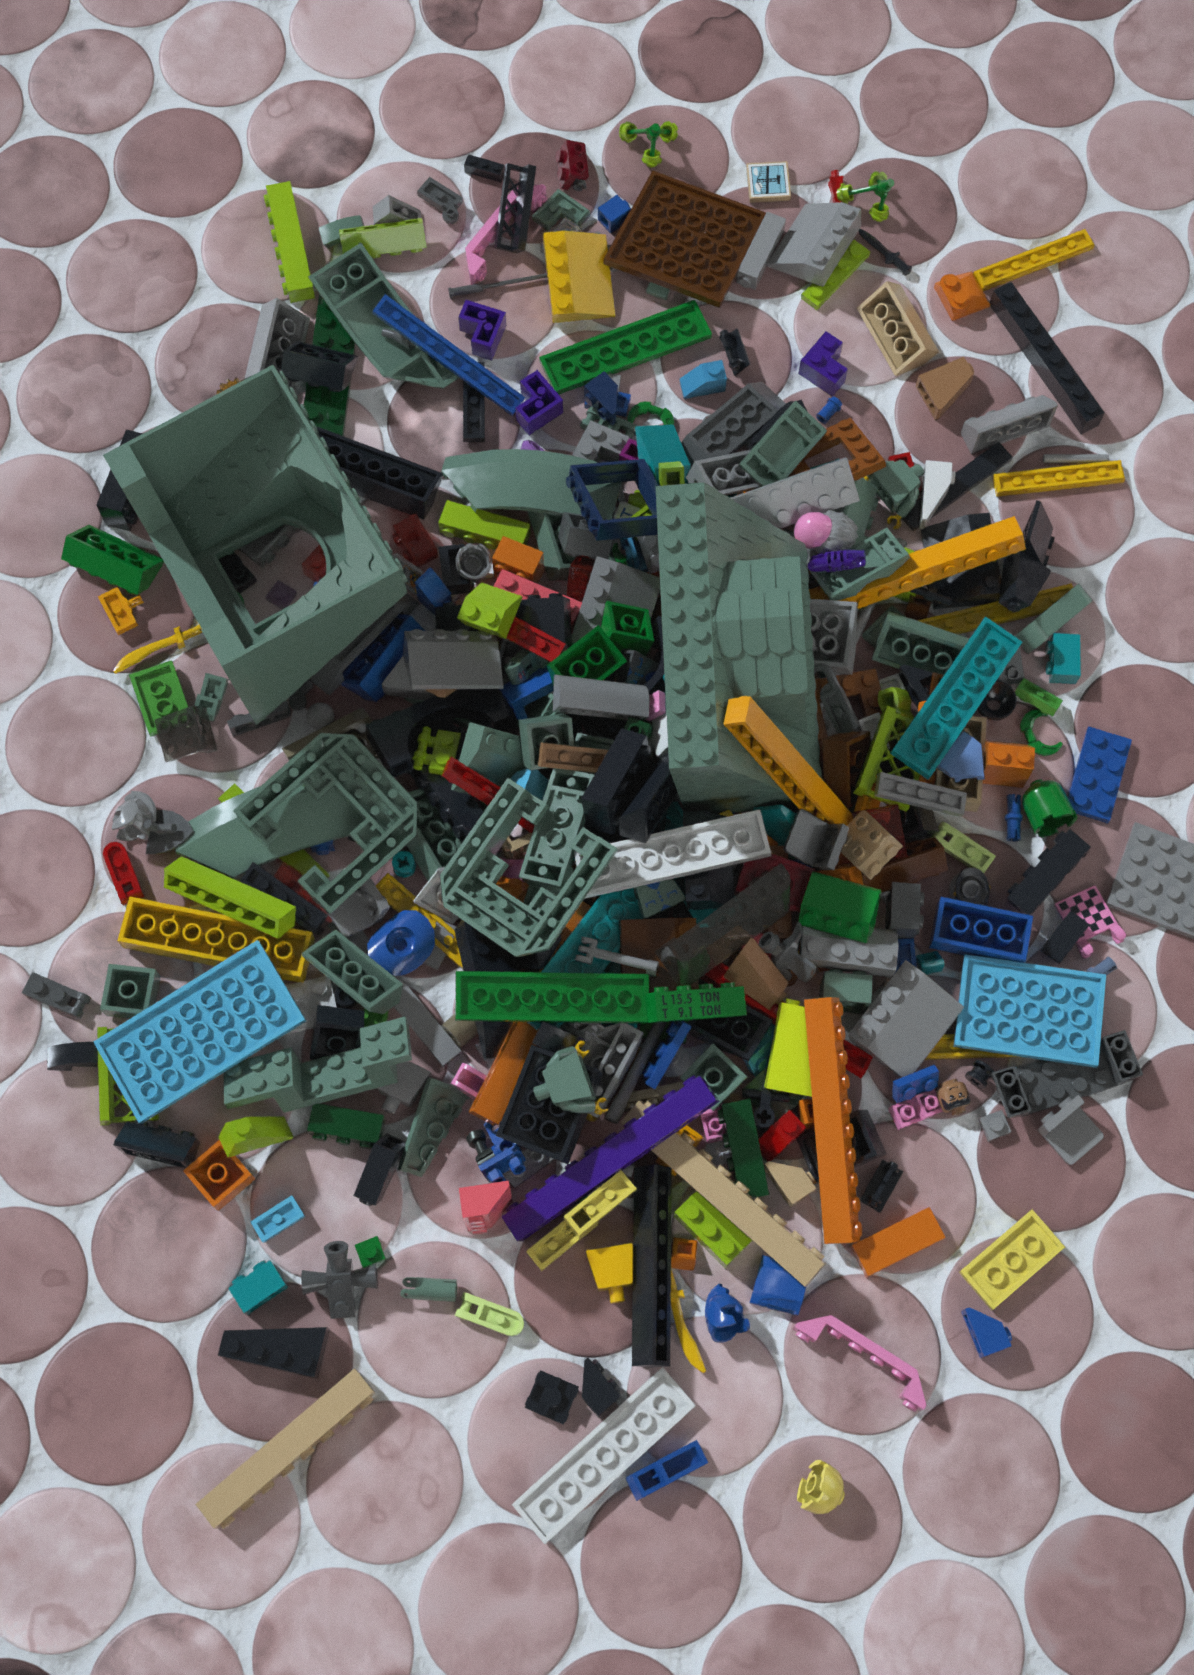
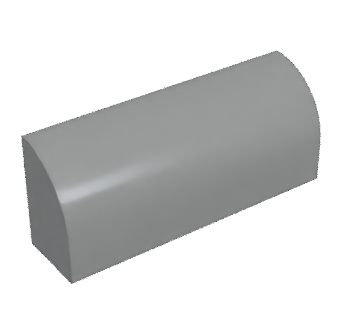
(600, 698)

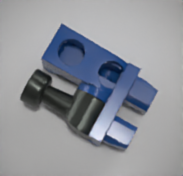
(498, 1158)

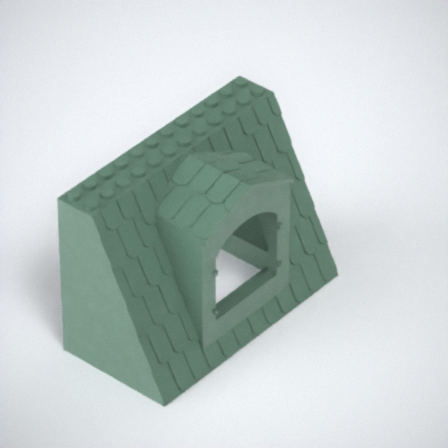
(231, 477)
(731, 630)

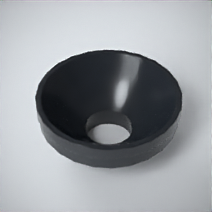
(1005, 696)

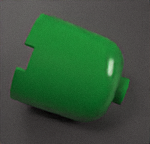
(1047, 807)

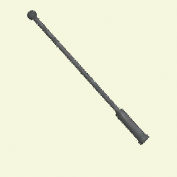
(463, 290)

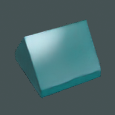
(930, 962)

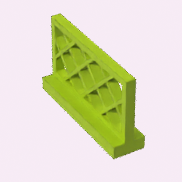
(875, 753)
(107, 1092)

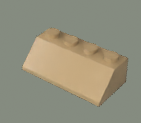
(897, 328)

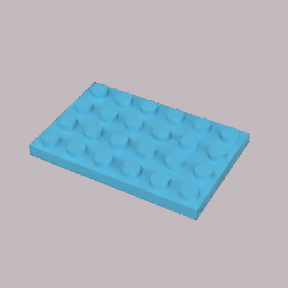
(1030, 1011)

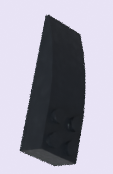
(485, 955)

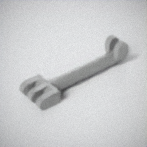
(592, 951)

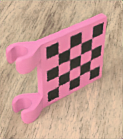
(1093, 909)

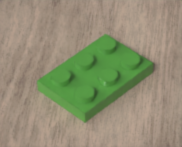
(158, 693)

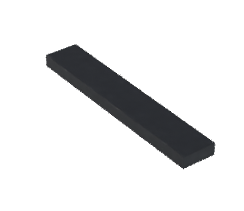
(965, 480)

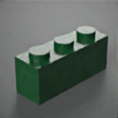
(345, 1125)

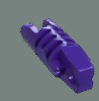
(837, 560)

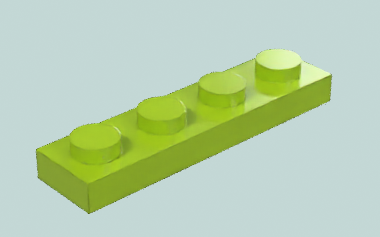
(850, 261)

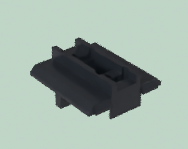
(551, 1397)

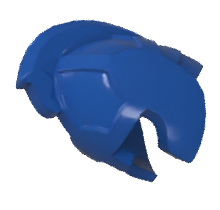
(724, 1315)

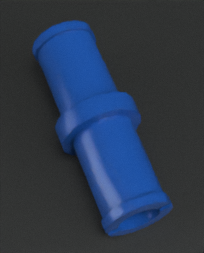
(1013, 817)

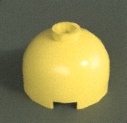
(822, 1489)

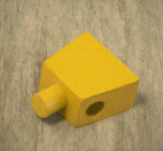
(612, 1269)

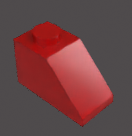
(780, 1136)

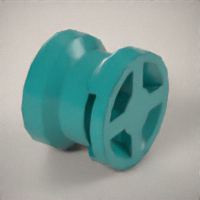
(406, 868)

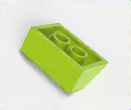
(712, 1229)

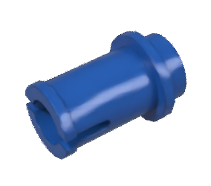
(833, 405)

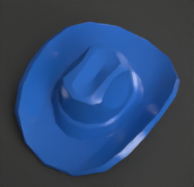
(402, 942)

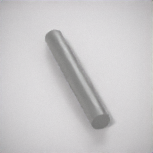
(1075, 458)

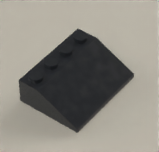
(974, 585)
(540, 1123)

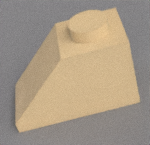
(790, 1182)

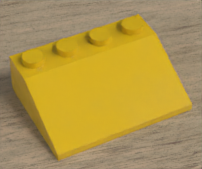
(577, 277)

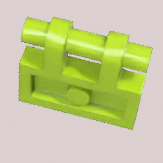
(444, 745)

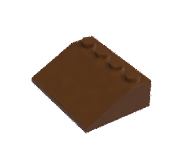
(643, 936)

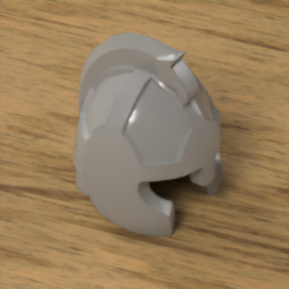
(473, 562)
(132, 815)

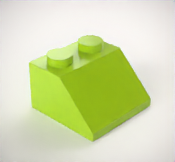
(490, 609)

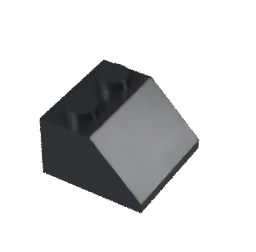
(335, 1031)

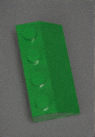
(111, 559)

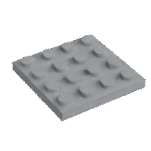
(1156, 880)

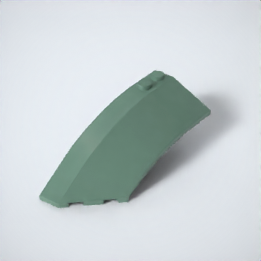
(352, 290)
(523, 481)
(227, 846)

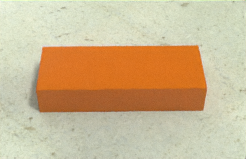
(897, 1242)

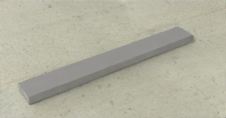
(418, 1016)

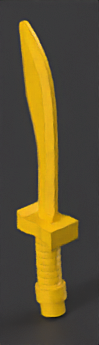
(139, 654)
(687, 1342)

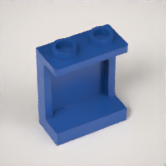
(533, 688)

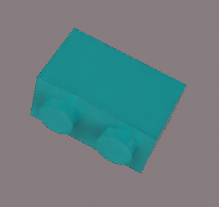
(1064, 658)
(257, 1287)

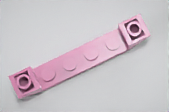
(487, 235)
(912, 1392)

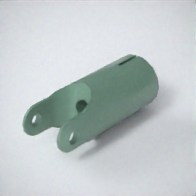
(430, 1289)

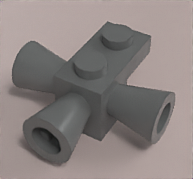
(339, 1280)

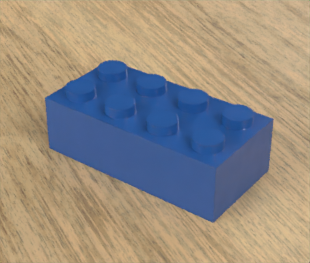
(980, 930)

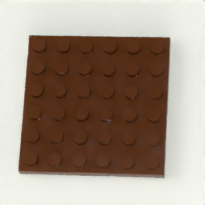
(684, 238)

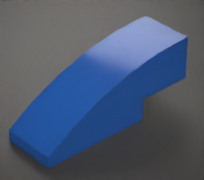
(666, 1470)

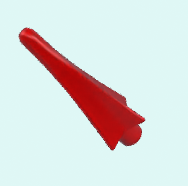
(834, 184)

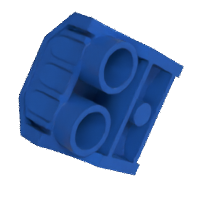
(777, 1288)

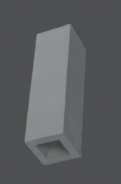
(761, 250)

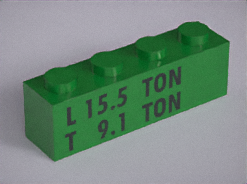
(696, 1003)

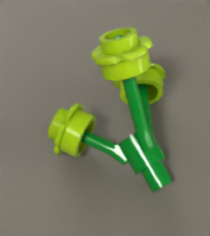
(651, 157)
(878, 184)

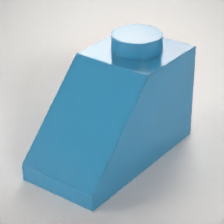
(704, 380)

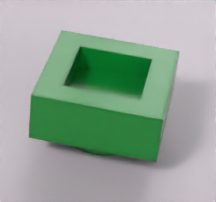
(370, 1252)

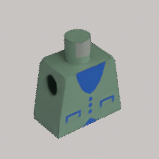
(657, 897)

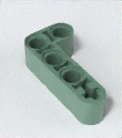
(1053, 618)

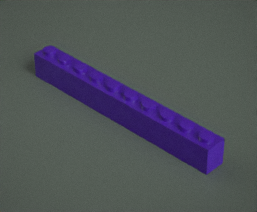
(614, 1155)

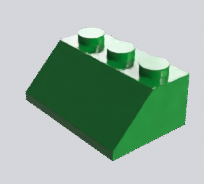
(588, 658)
(840, 907)

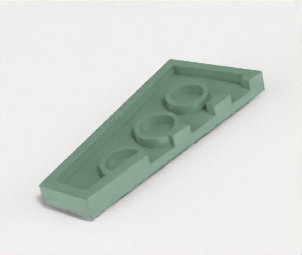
(433, 1118)

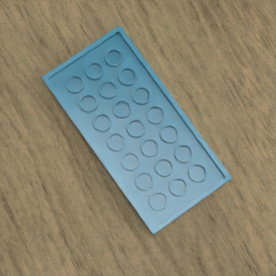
(199, 1031)

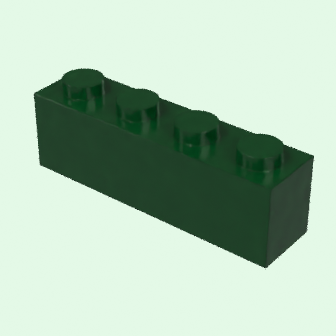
(743, 1146)

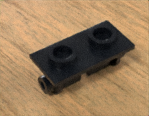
(734, 350)
(881, 1185)

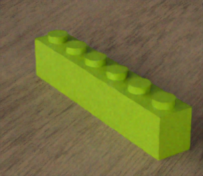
(290, 242)
(229, 897)

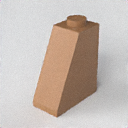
(944, 385)
(757, 975)

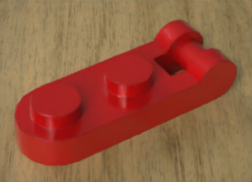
(122, 871)

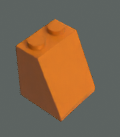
(1008, 763)

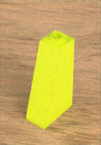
(789, 1056)

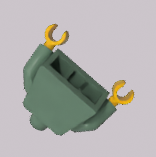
(897, 487)
(569, 1082)

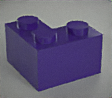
(485, 325)
(820, 364)
(541, 403)

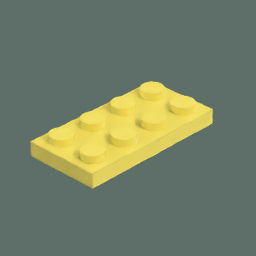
(1011, 1259)

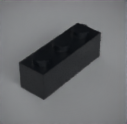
(484, 168)

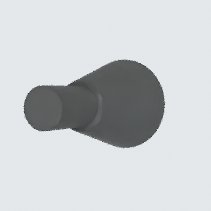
(398, 338)

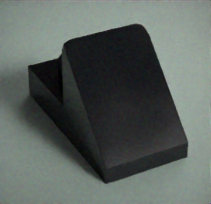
(914, 682)

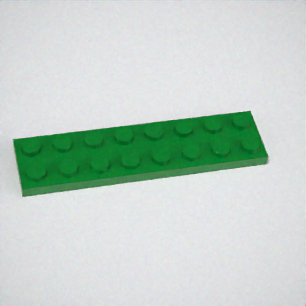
(625, 347)
(551, 997)

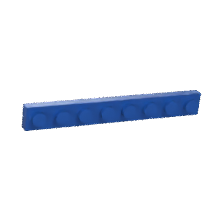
(448, 355)

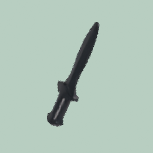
(891, 258)

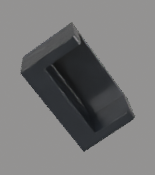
(451, 578)

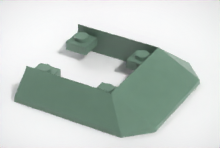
(364, 783)
(474, 870)

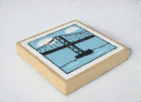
(768, 182)

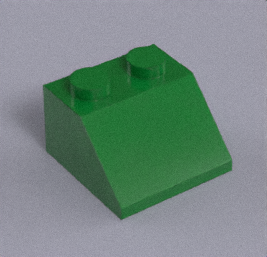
(628, 627)

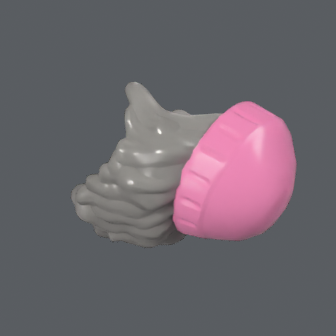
(826, 531)

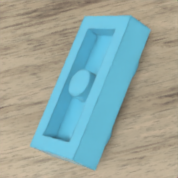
(277, 1219)

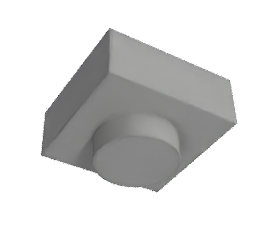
(995, 1125)

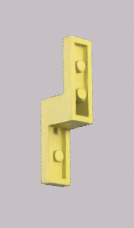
(581, 1220)

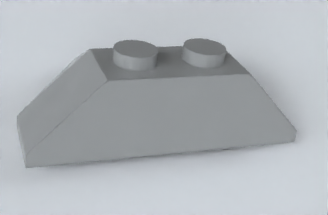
(612, 1054)

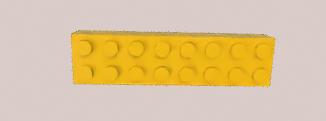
(207, 937)

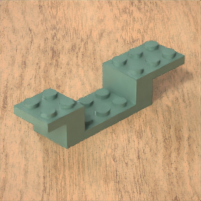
(548, 852)
(322, 1079)

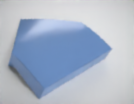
(964, 759)

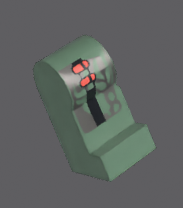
(523, 665)

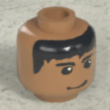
(953, 1097)

